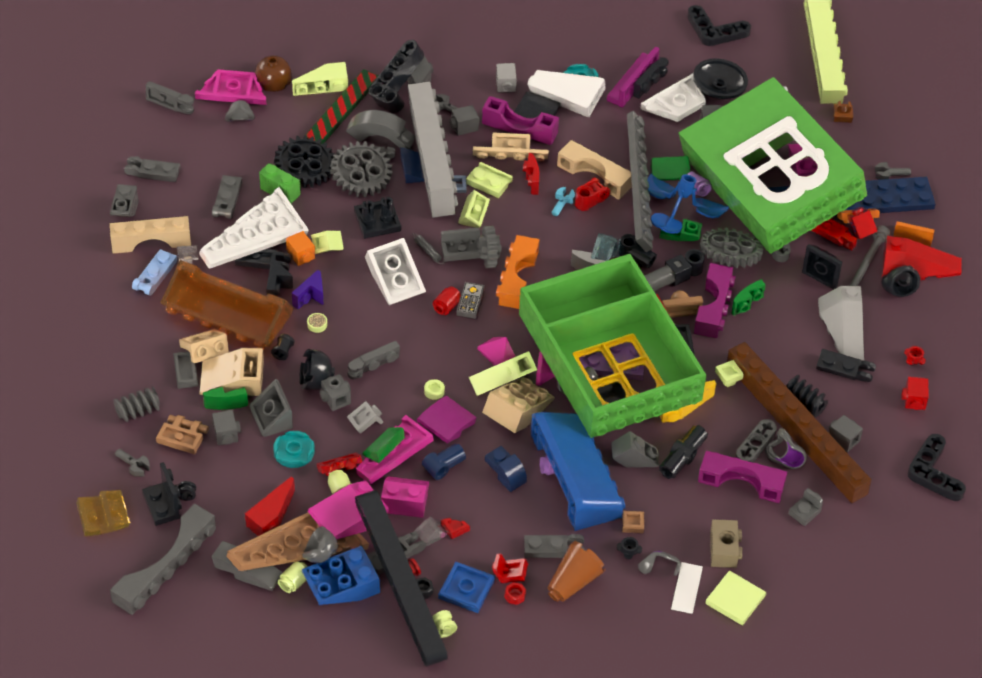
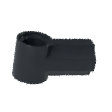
(629, 246)

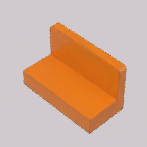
(915, 233)

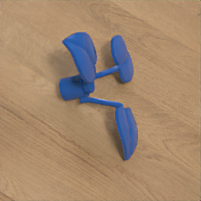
(685, 188)

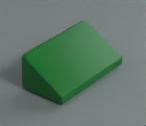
(670, 167)
(384, 444)

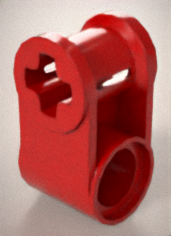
(591, 194)

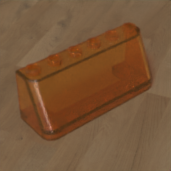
(225, 306)

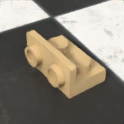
(205, 345)

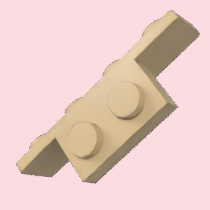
(510, 145)

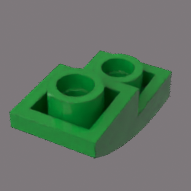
(689, 232)
(749, 294)
(219, 400)

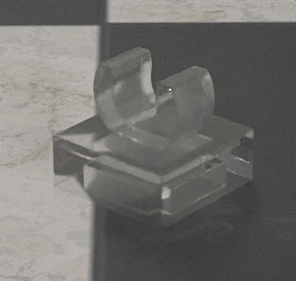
(187, 253)

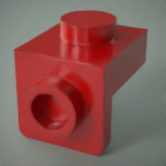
(509, 570)

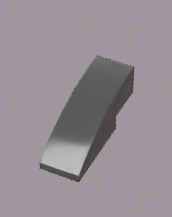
(262, 577)

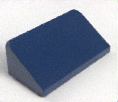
(411, 165)

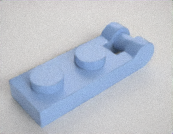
(155, 272)

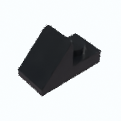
(278, 279)

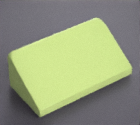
(474, 210)

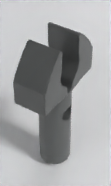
(443, 101)
(884, 172)
(134, 470)

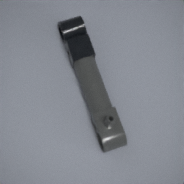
(677, 270)

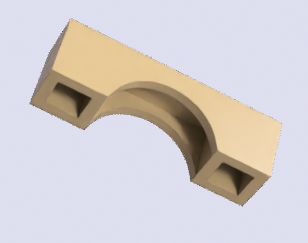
(577, 158)
(170, 230)

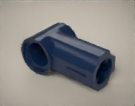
(440, 463)

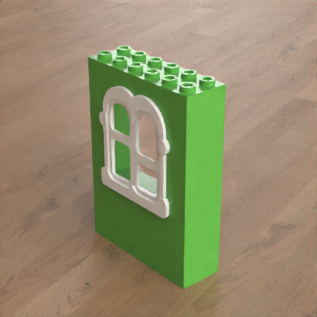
(753, 128)

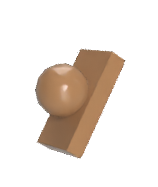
(682, 305)

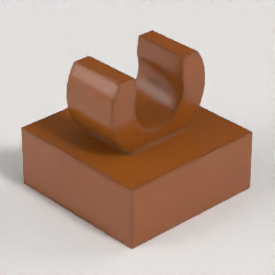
(843, 112)

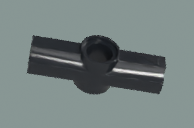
(683, 452)

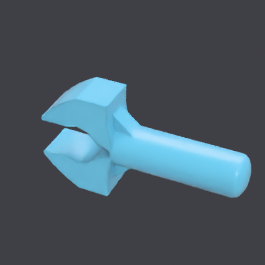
(562, 200)

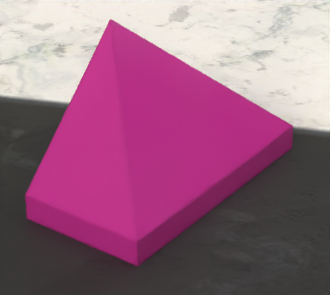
(497, 350)
(544, 372)

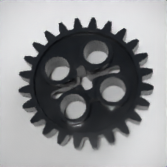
(305, 160)

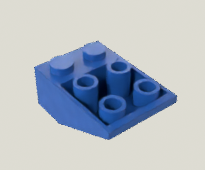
(343, 578)

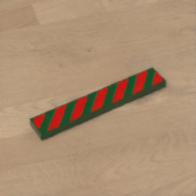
(342, 106)

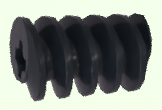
(810, 399)

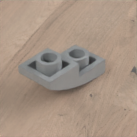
(583, 259)

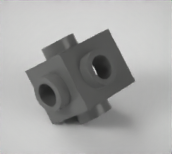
(336, 392)

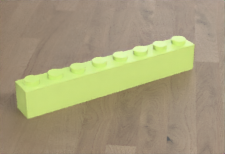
(825, 51)

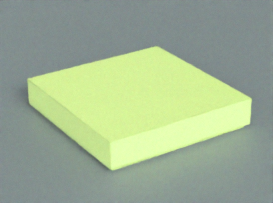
(735, 597)

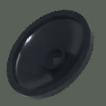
(720, 78)

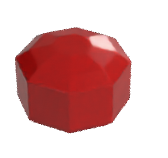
(515, 593)

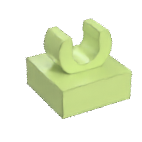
(729, 373)

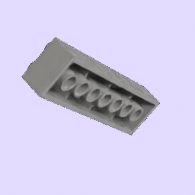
(432, 149)

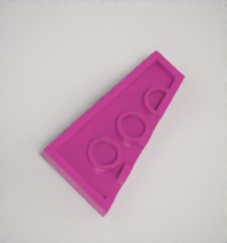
(415, 439)

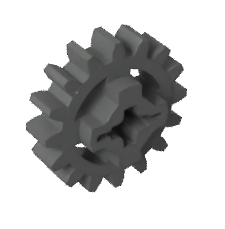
(489, 246)

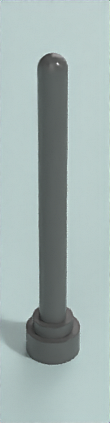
(879, 237)

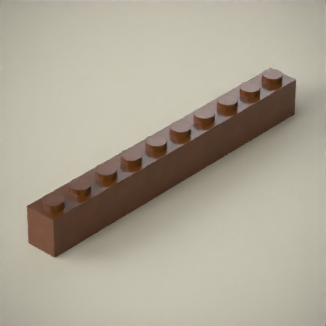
(800, 424)

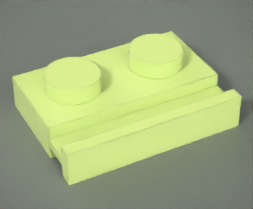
(489, 180)

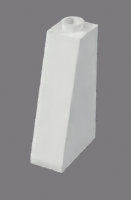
(573, 91)

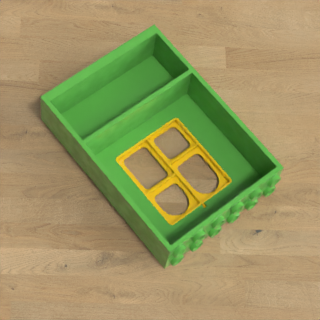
(599, 310)

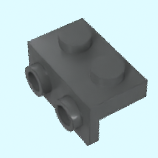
(460, 244)

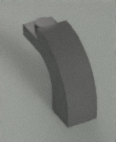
(382, 124)

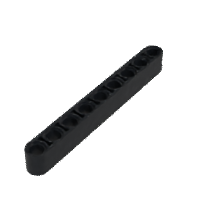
(401, 578)

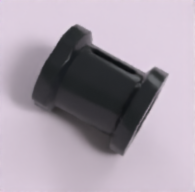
(284, 343)

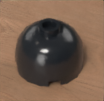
(315, 369)

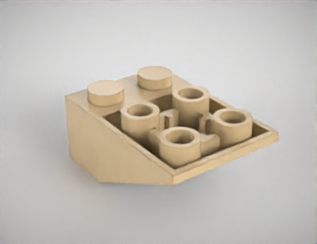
(234, 371)
(516, 402)

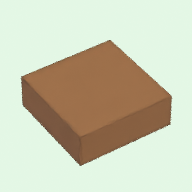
(633, 522)

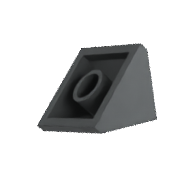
(272, 410)

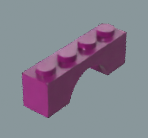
(499, 115)
(709, 317)
(721, 468)

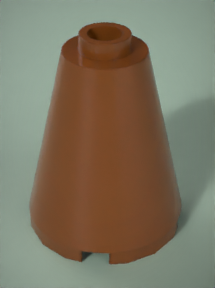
(574, 572)

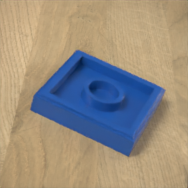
(466, 587)

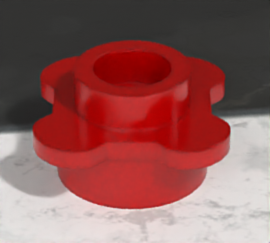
(915, 355)

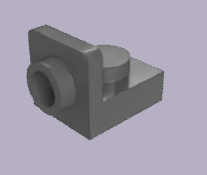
(807, 507)

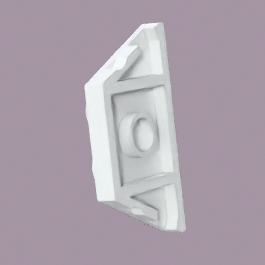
(676, 101)

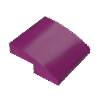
(446, 419)

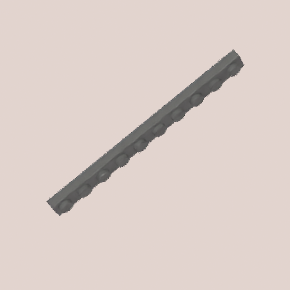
(639, 181)

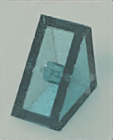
(605, 246)

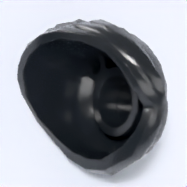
(901, 281)

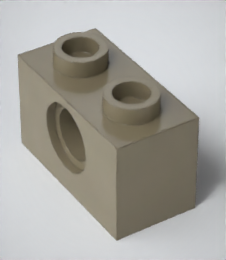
(724, 554)

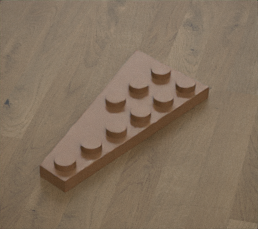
(285, 545)

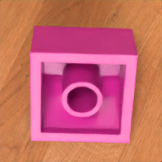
(405, 496)

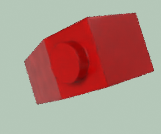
(271, 509)

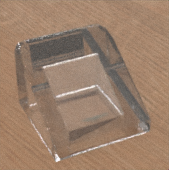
(430, 531)

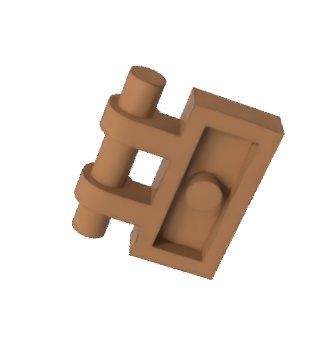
(180, 438)

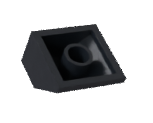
(822, 266)

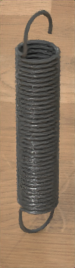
(428, 248)

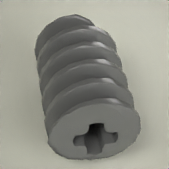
(137, 404)

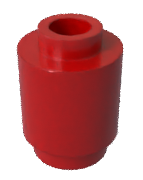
(446, 300)

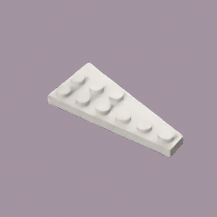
(255, 231)

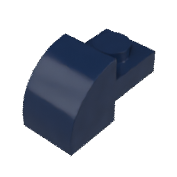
(508, 467)

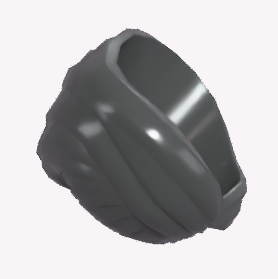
(320, 546)

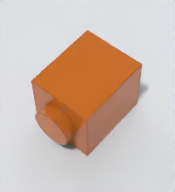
(300, 248)

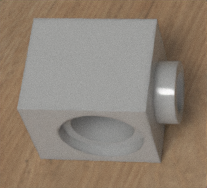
(506, 77)

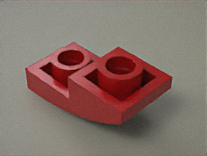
(532, 173)

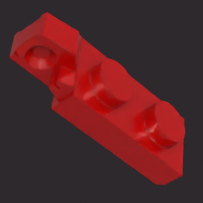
(836, 233)

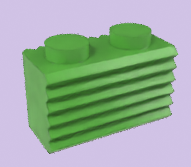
(273, 177)

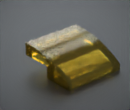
(103, 513)

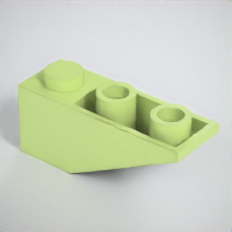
(325, 79)
(502, 373)

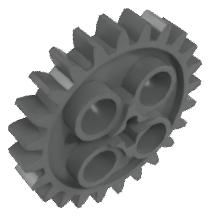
(361, 169)
(731, 247)

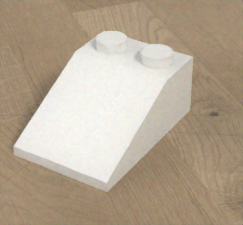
(395, 271)

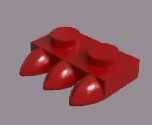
(348, 462)

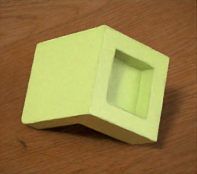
(327, 241)

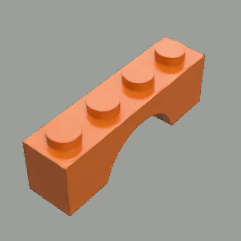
(523, 255)

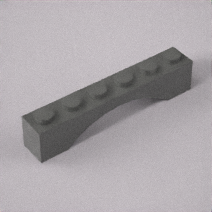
(135, 588)

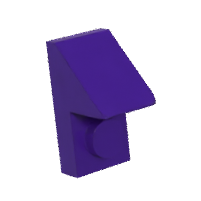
(308, 289)

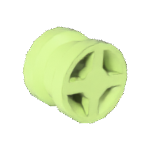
(444, 623)

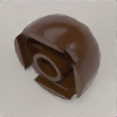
(273, 73)

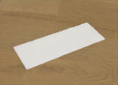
(686, 588)

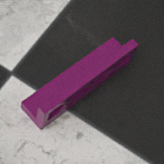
(625, 87)

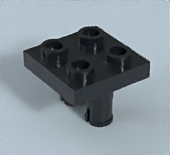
(377, 218)

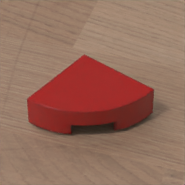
(454, 527)

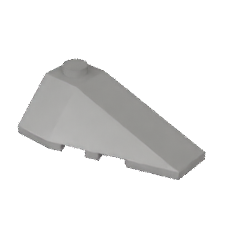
(844, 319)

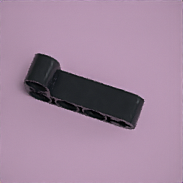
(394, 75)

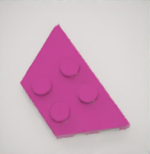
(232, 86)

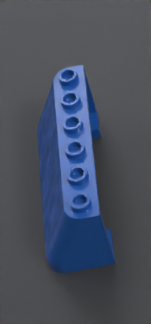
(578, 468)

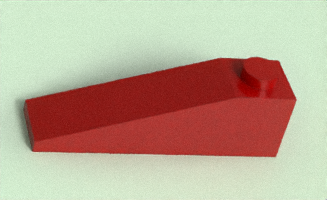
(921, 257)

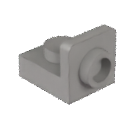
(365, 416)

